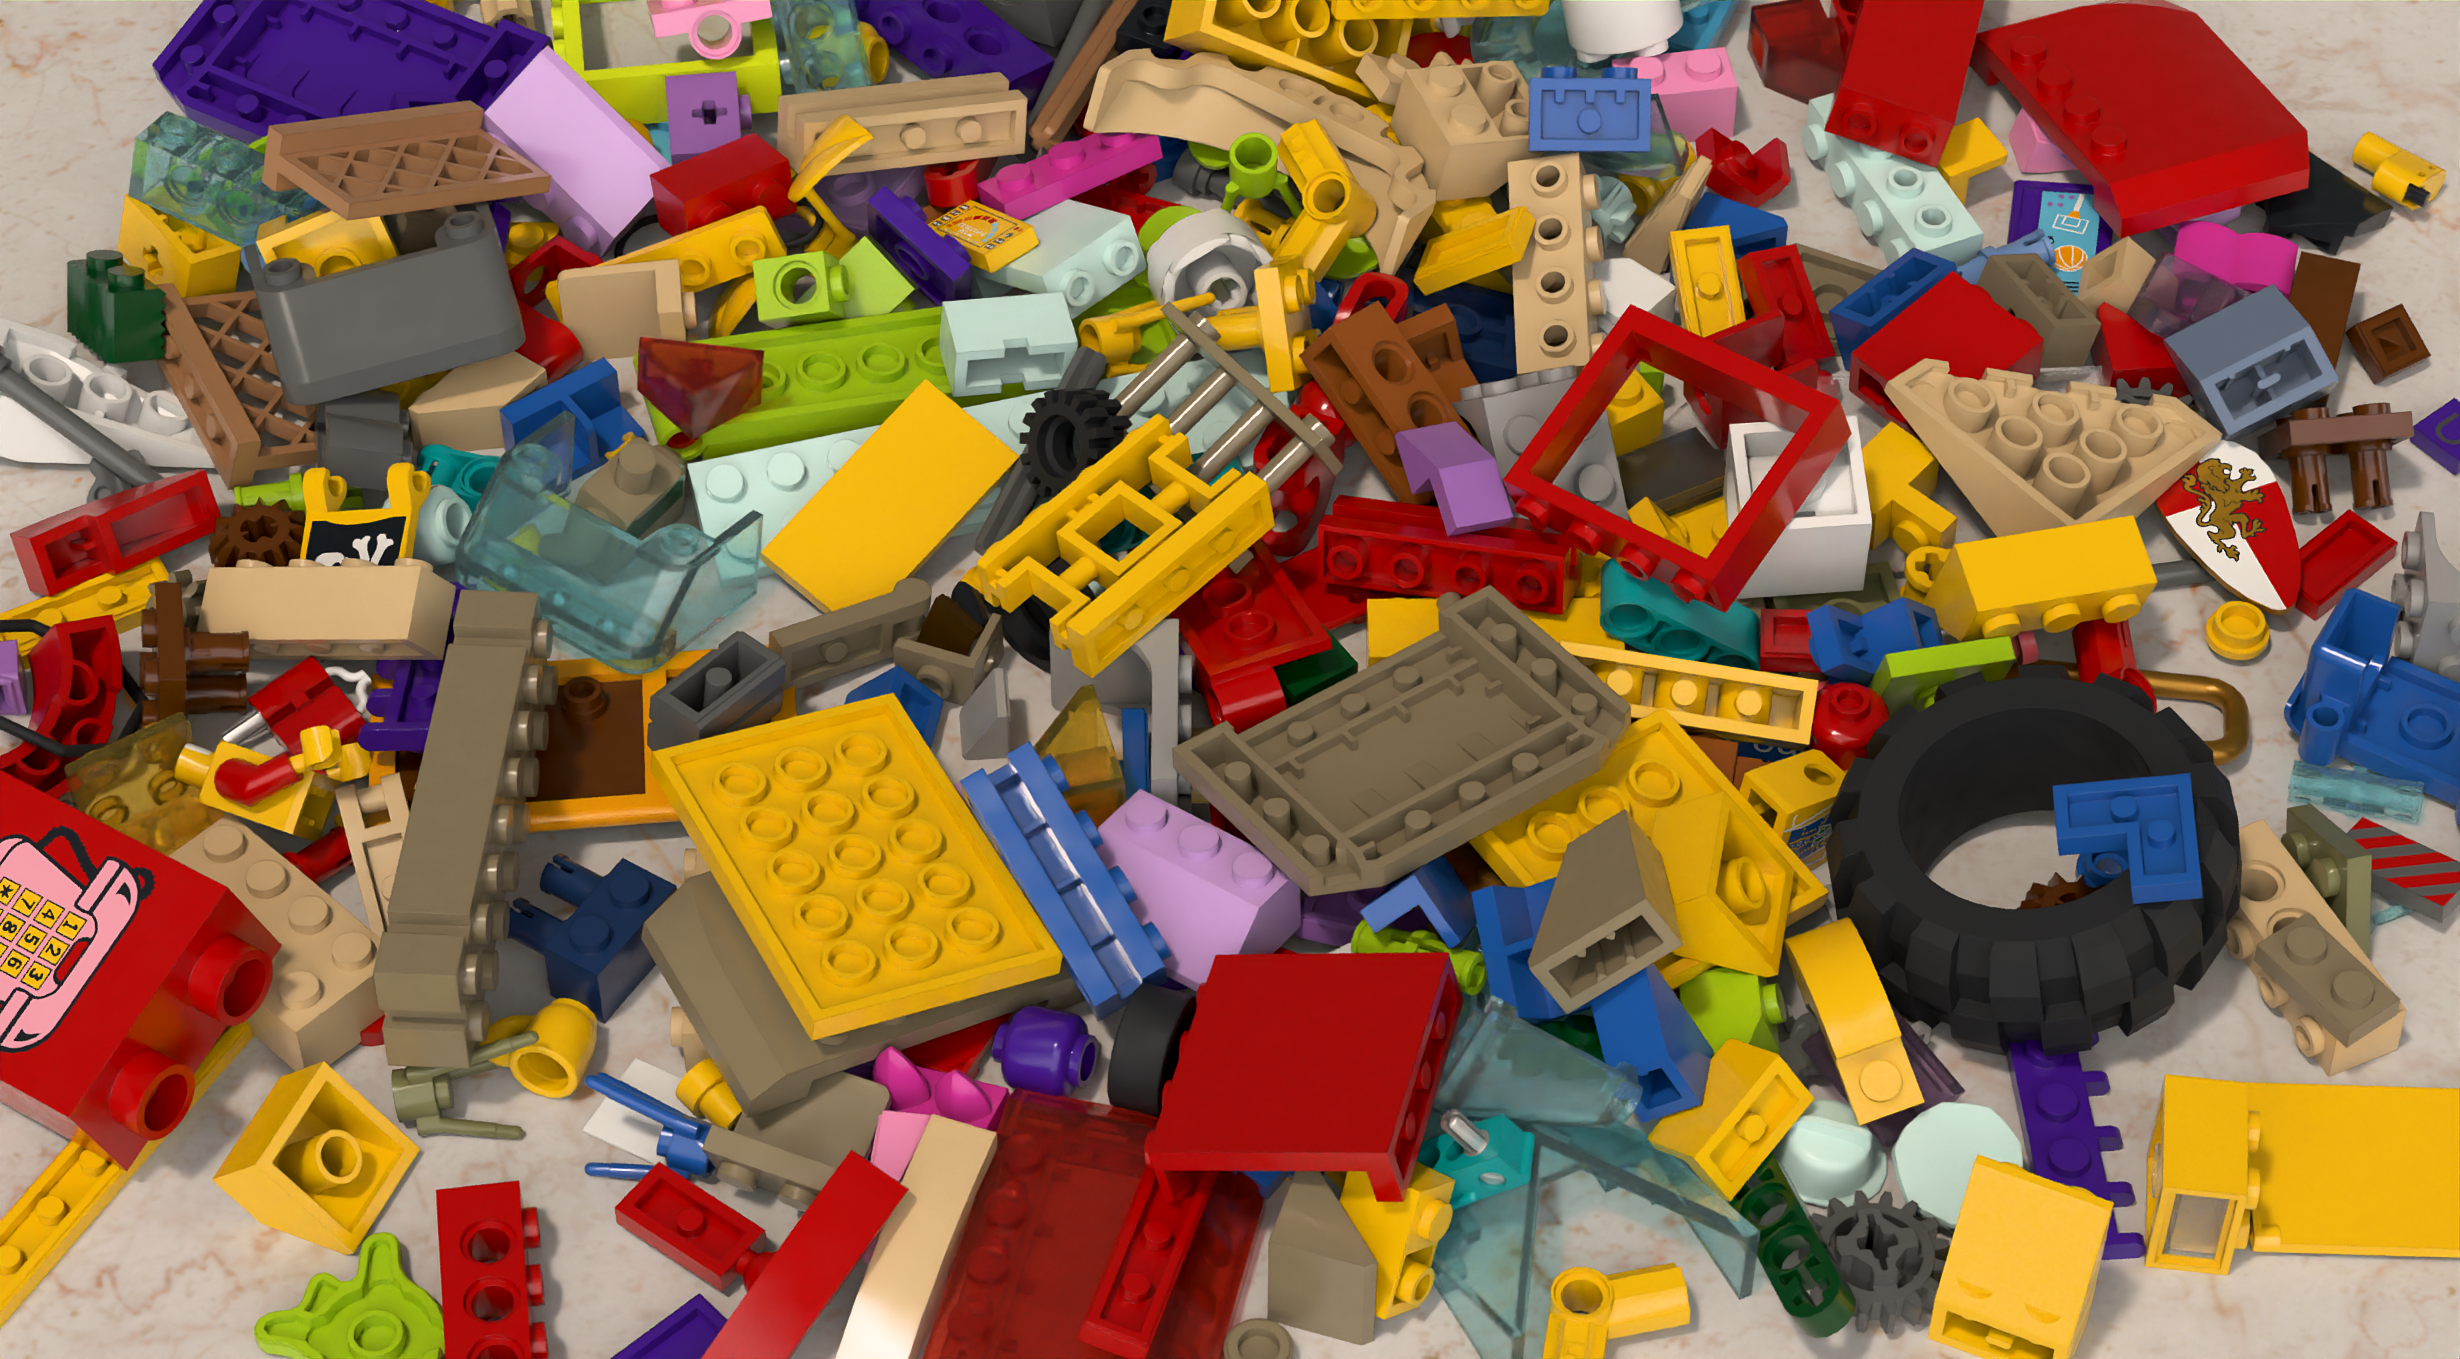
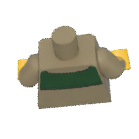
(637, 487)

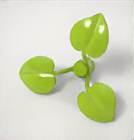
(1252, 175)

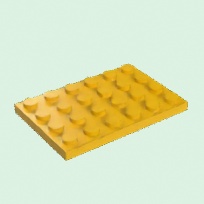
(854, 865)

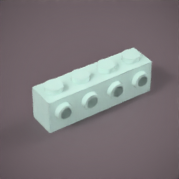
(1893, 196)

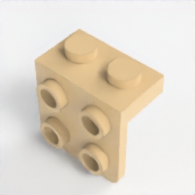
(622, 302)

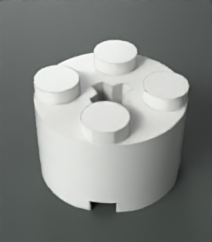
(1620, 26)
(1204, 250)

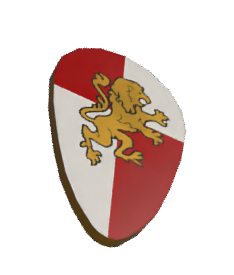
(2237, 526)

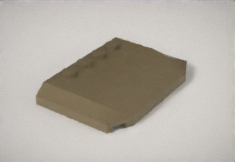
(1412, 750)
(752, 1025)

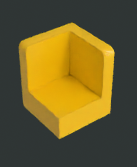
(1968, 153)

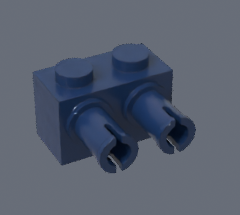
(599, 948)

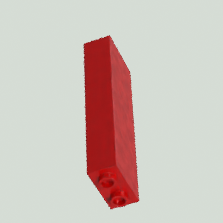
(1905, 75)

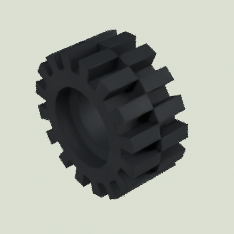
(1053, 432)

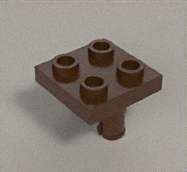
(2314, 435)
(178, 652)

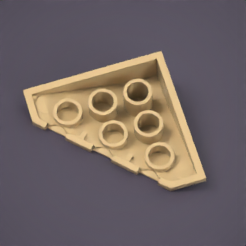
(2048, 455)

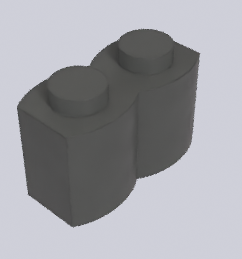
(362, 437)

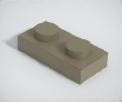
(2326, 980)

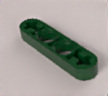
(1784, 1236)

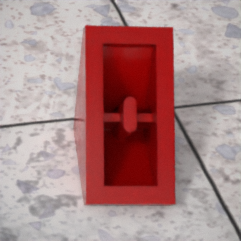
(2133, 352)

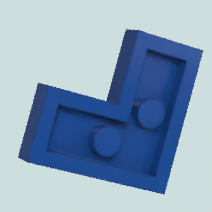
(2139, 815)

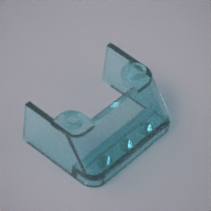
(599, 585)

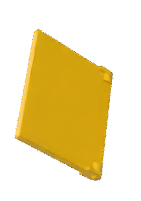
(2357, 1170)

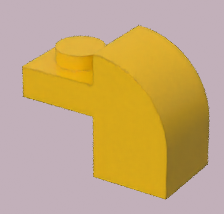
(1899, 482)

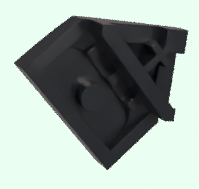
(2326, 209)

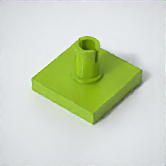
(1915, 674)

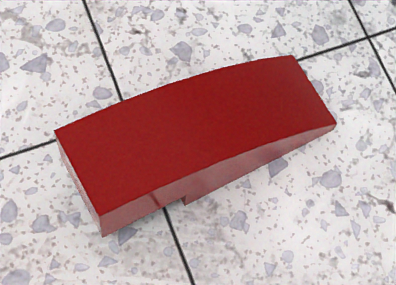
(116, 532)

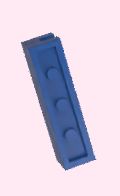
(1065, 879)

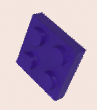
(933, 262)

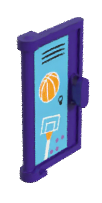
(2066, 218)

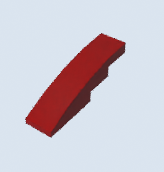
(811, 1264)

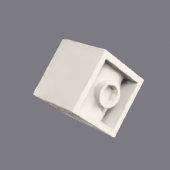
(1830, 533)

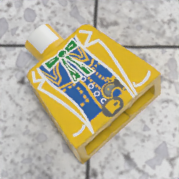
(1797, 801)

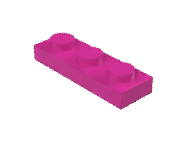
(1067, 172)

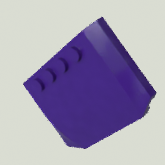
(320, 59)

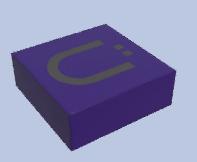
(2440, 435)

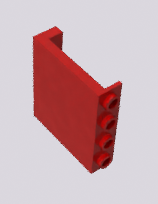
(1309, 1067)

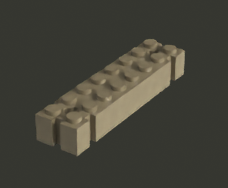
(465, 831)

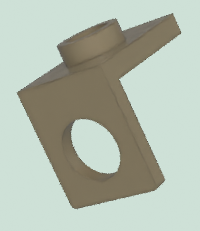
(950, 673)

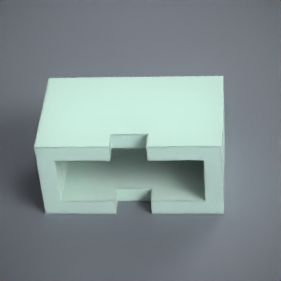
(1006, 342)

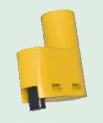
(2398, 171)

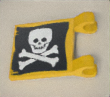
(367, 533)

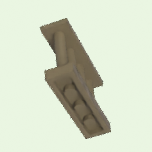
(1198, 335)

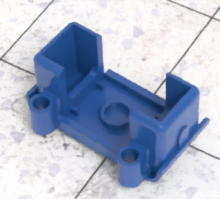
(2373, 710)

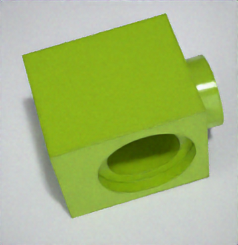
(775, 286)

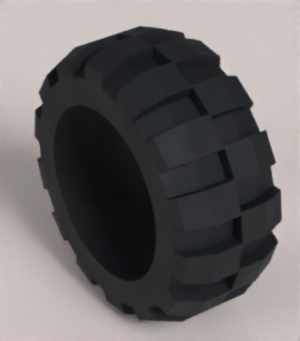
(2037, 970)

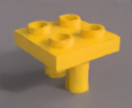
(1277, 323)

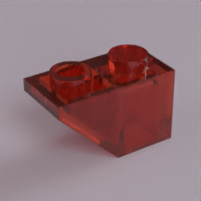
(1795, 48)

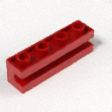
(1409, 552)

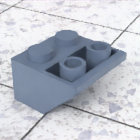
(2252, 363)

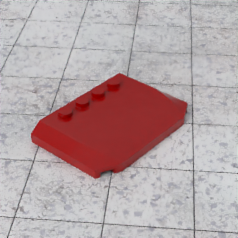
(2148, 110)

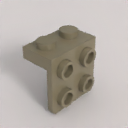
(802, 1142)

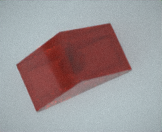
(699, 382)

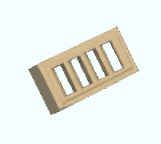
(1669, 213)

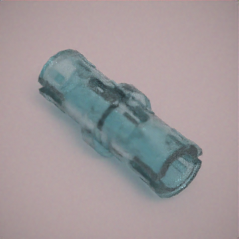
(2356, 791)

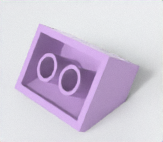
(589, 150)
(1198, 886)

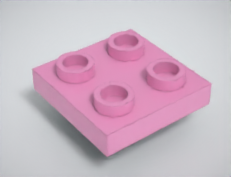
(684, 16)

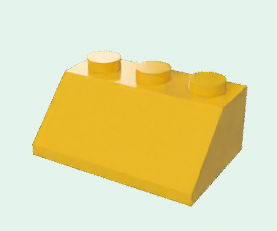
(2043, 580)

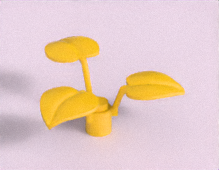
(829, 149)

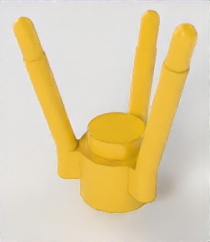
(1119, 333)

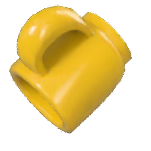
(559, 1057)

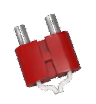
(299, 701)

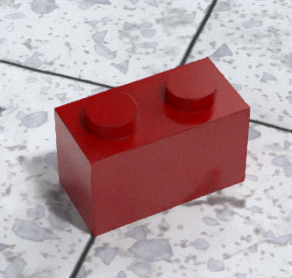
(722, 185)

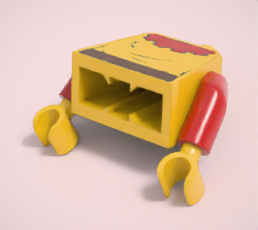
(278, 791)

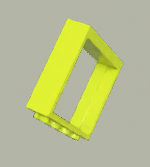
(641, 90)

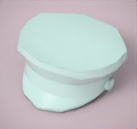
(1939, 1152)

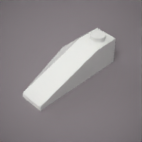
(100, 396)

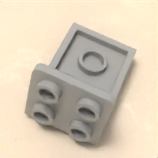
(1512, 412)
(2428, 603)
(1142, 677)

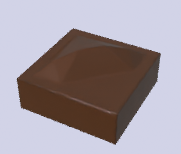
(2388, 343)

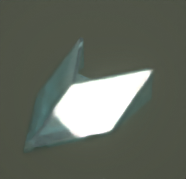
(1489, 1245)

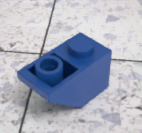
(1653, 1031)

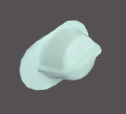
(1830, 1155)

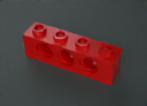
(478, 1227)

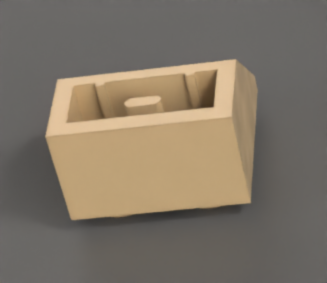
(1464, 125)

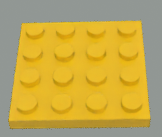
(1645, 772)

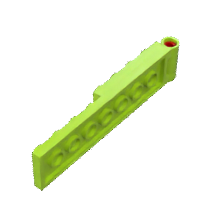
(857, 374)

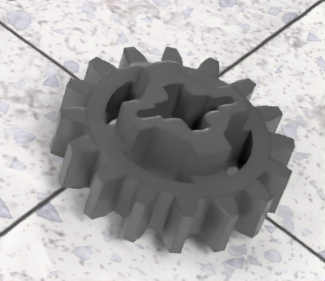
(1880, 1255)

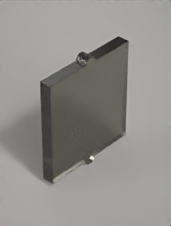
(1673, 472)

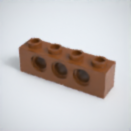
(1379, 390)

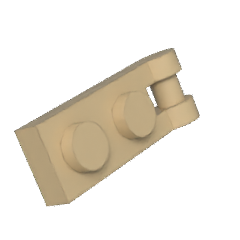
(376, 848)

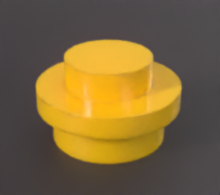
(2237, 631)

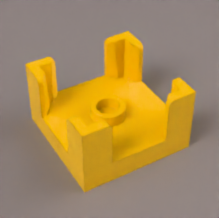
(326, 241)

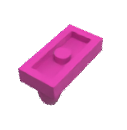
(939, 1093)

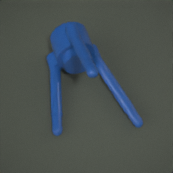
(678, 1142)

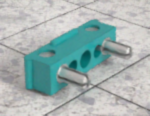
(1479, 1156)

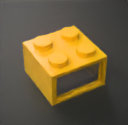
(2200, 1175)

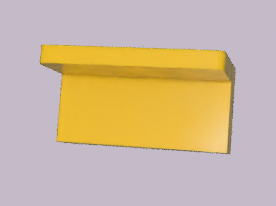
(1742, 1117)

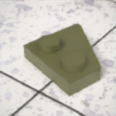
(2334, 866)

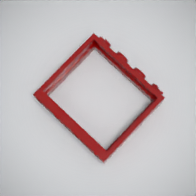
(1644, 337)

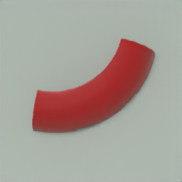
(74, 698)

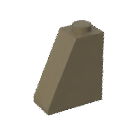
(1604, 914)

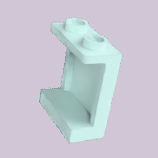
(1078, 253)

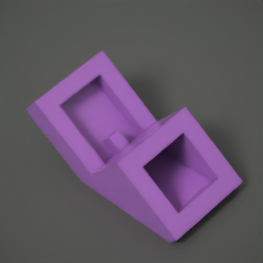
(1459, 473)

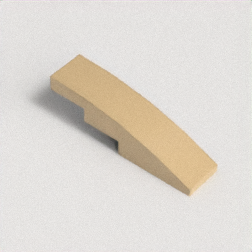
(919, 1243)

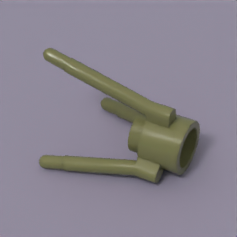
(426, 1091)

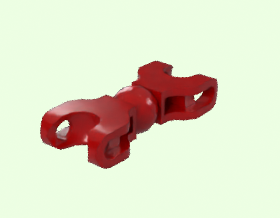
(1310, 486)

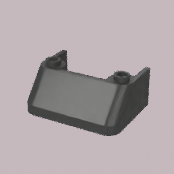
(390, 315)

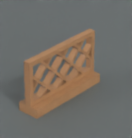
(398, 161)
(211, 388)

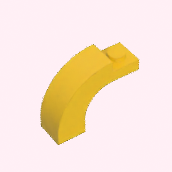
(1855, 1019)

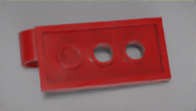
(1240, 631)

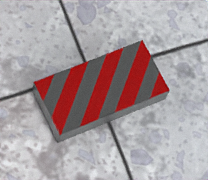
(2409, 871)

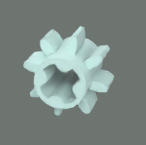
(1615, 210)

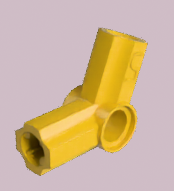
(1323, 181)
(1615, 1306)

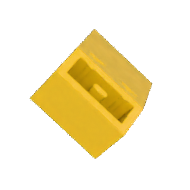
(2020, 1265)

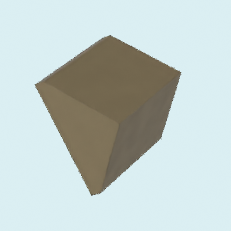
(1320, 1265)

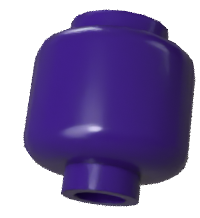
(1045, 1051)

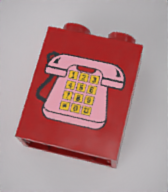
(112, 975)

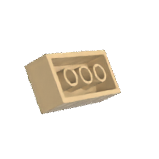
(327, 956)

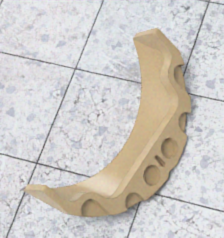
(1217, 102)

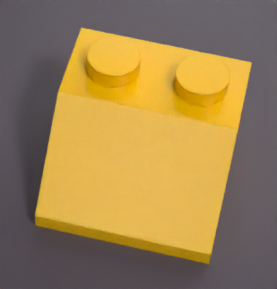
(1724, 884)
(317, 1160)

